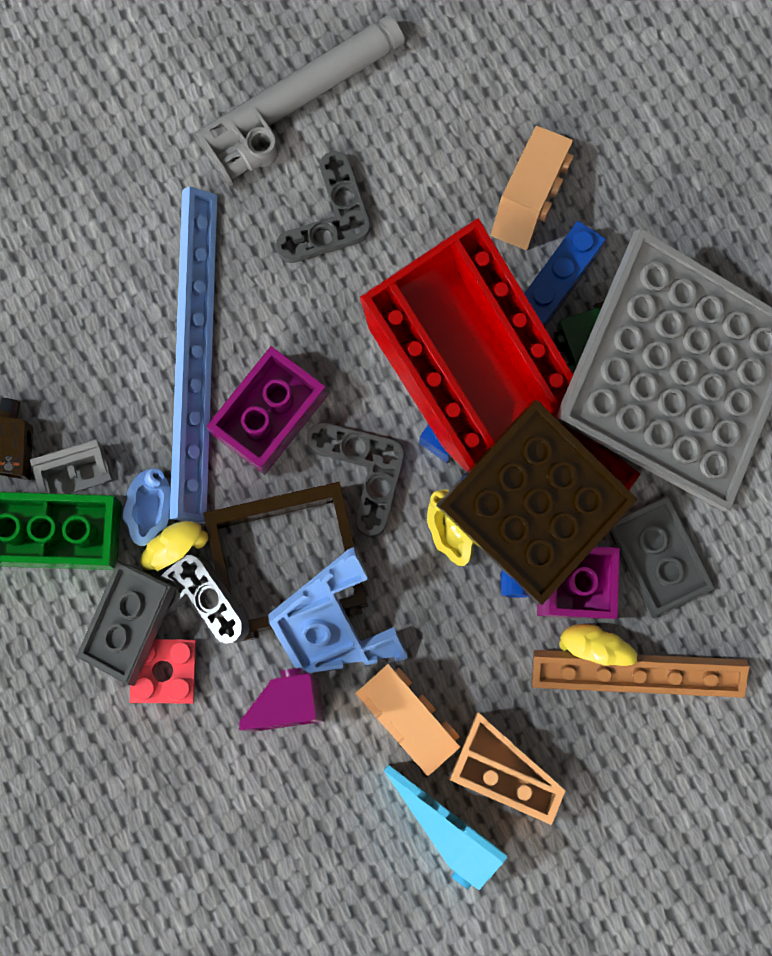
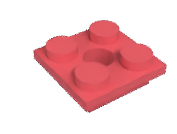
(180, 686)

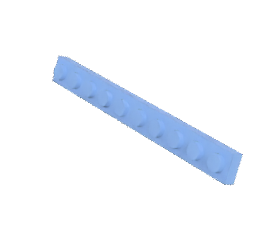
(193, 356)

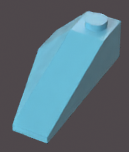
(460, 845)

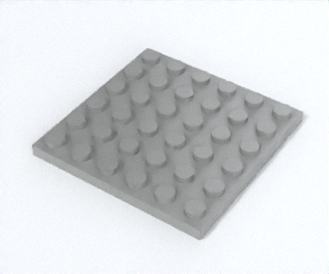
(675, 372)

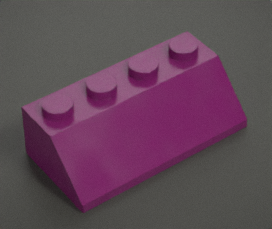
(285, 703)

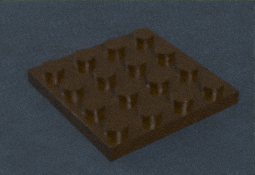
(537, 502)

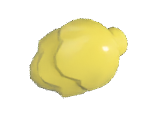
(448, 537)
(172, 545)
(596, 645)

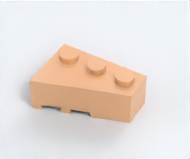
(530, 187)
(409, 718)
(504, 773)

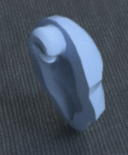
(147, 506)

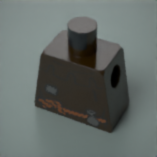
(15, 441)

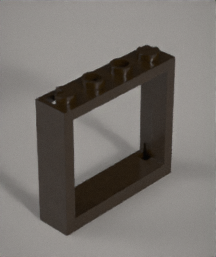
(276, 506)

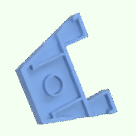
(317, 628)

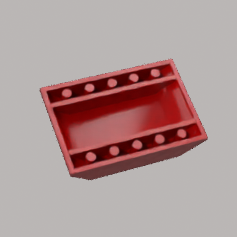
(465, 342)

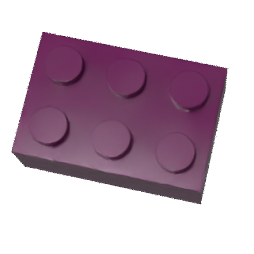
(267, 410)

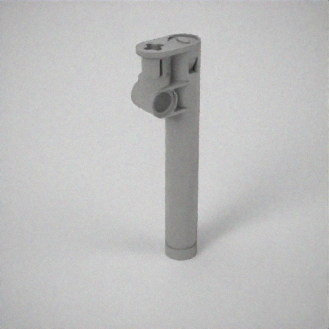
(235, 135)

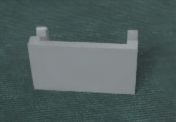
(72, 469)

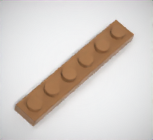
(648, 675)

